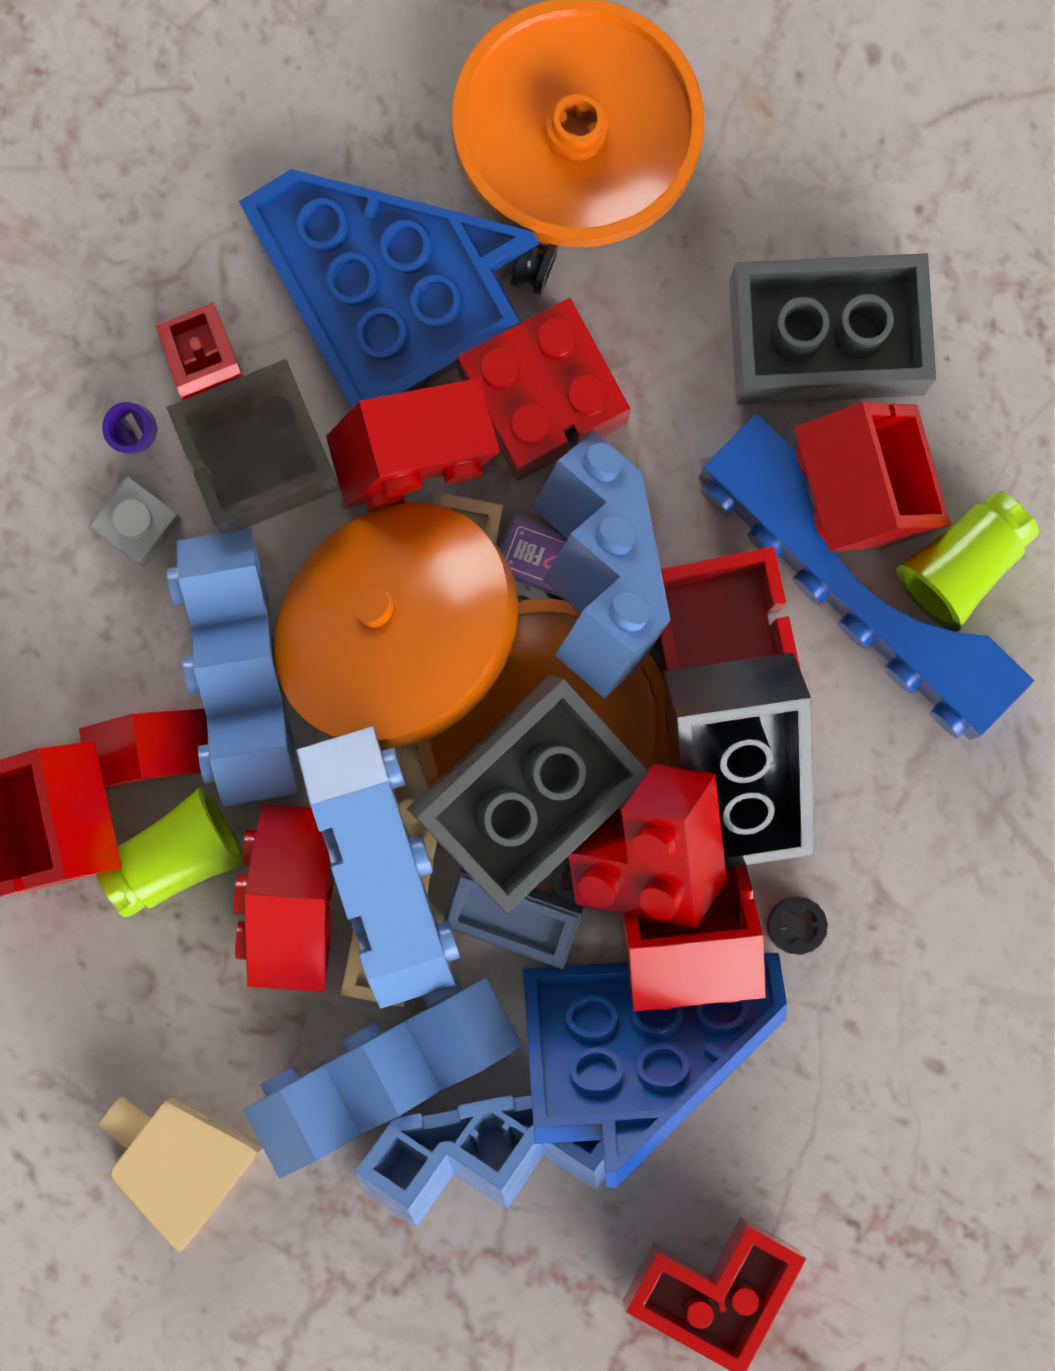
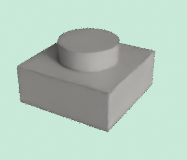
(134, 521)

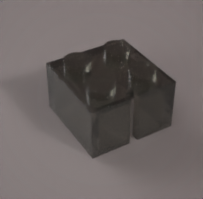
(255, 445)

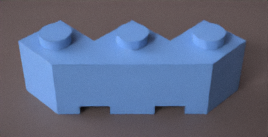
(607, 563)
(234, 667)
(378, 866)
(381, 1075)
(480, 1143)

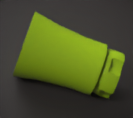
(967, 560)
(172, 855)

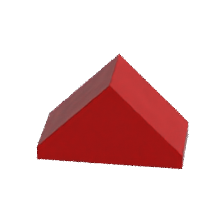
(198, 351)
(148, 746)

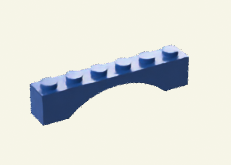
(959, 673)

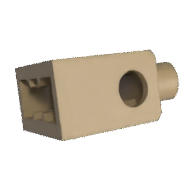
(176, 1164)

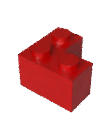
(409, 437)
(657, 853)
(285, 901)
(722, 1311)

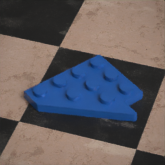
(385, 278)
(627, 1071)

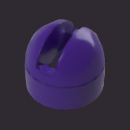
(119, 432)

